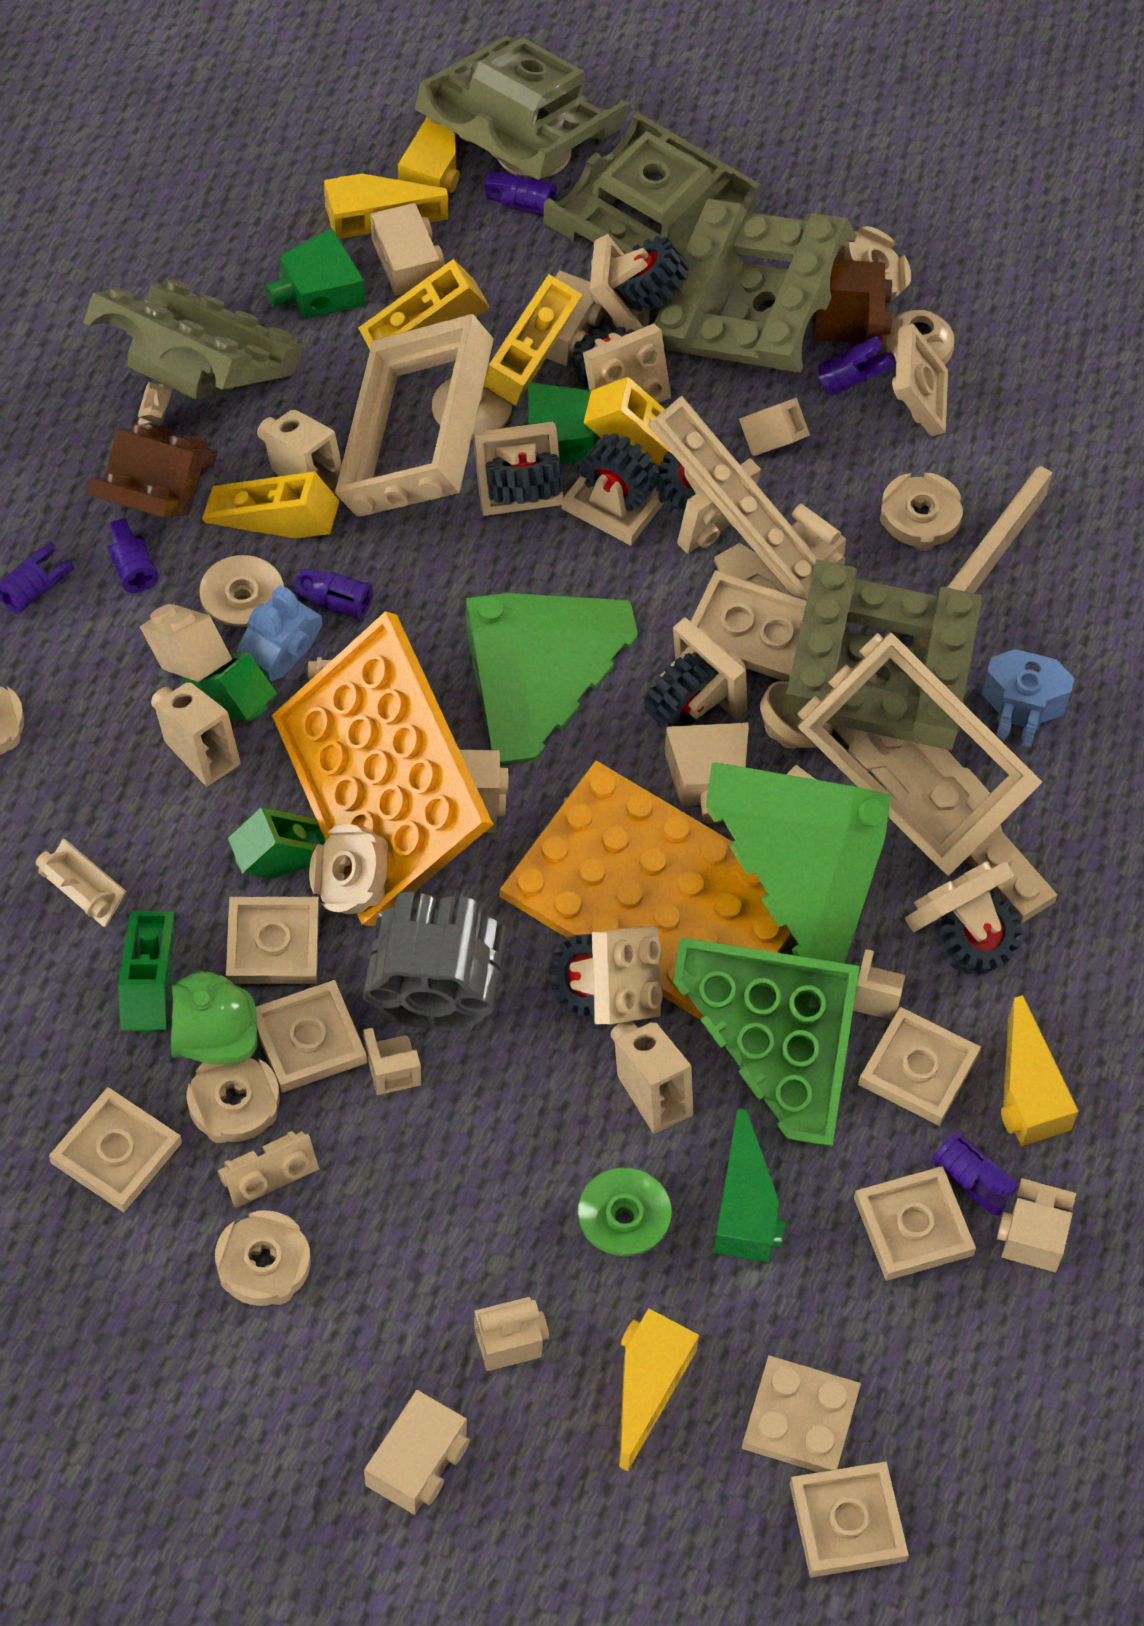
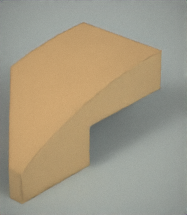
(154, 404)

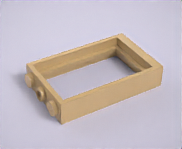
(389, 357)
(985, 816)

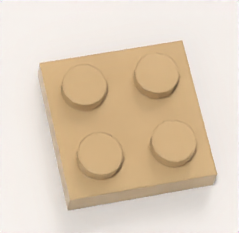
(921, 380)
(272, 940)
(309, 1036)
(919, 1066)
(115, 1149)
(914, 1223)
(801, 1415)
(848, 1519)

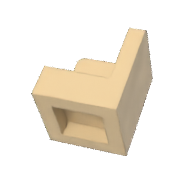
(774, 427)
(877, 990)
(392, 1063)

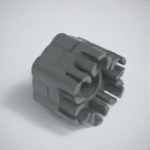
(434, 972)

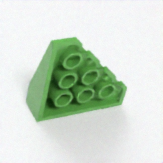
(537, 661)
(807, 845)
(781, 1024)

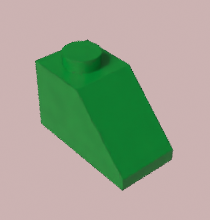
(238, 687)
(275, 843)

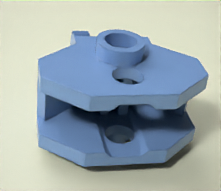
(280, 633)
(1025, 695)

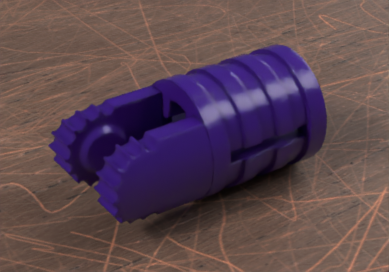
(854, 367)
(30, 581)
(975, 1173)

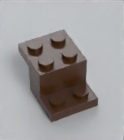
(856, 304)
(153, 470)

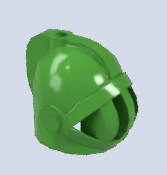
(212, 1020)

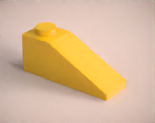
(431, 158)
(354, 198)
(438, 298)
(531, 340)
(626, 411)
(276, 506)
(1034, 1092)
(652, 1368)

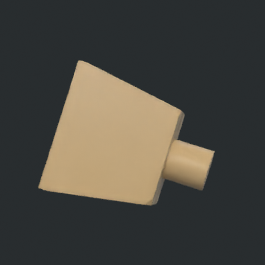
(301, 446)
(185, 718)
(692, 752)
(653, 1074)

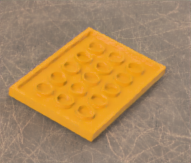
(383, 758)
(636, 861)

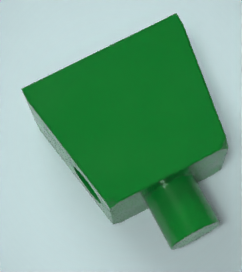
(317, 278)
(567, 410)

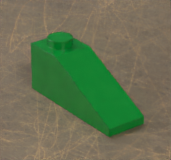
(146, 971)
(749, 1200)

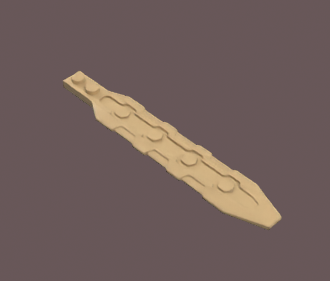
(920, 775)

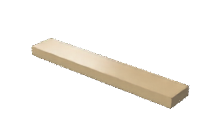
(736, 496)
(1000, 536)

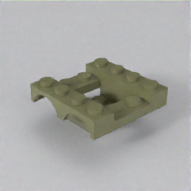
(497, 98)
(674, 201)
(721, 297)
(194, 340)
(899, 705)

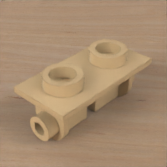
(81, 881)
(281, 1164)

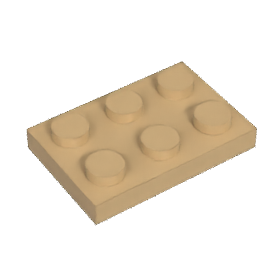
(752, 623)

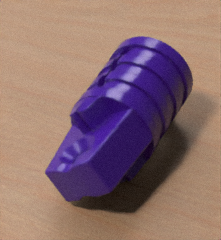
(520, 192)
(131, 558)
(324, 590)

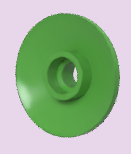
(624, 1192)

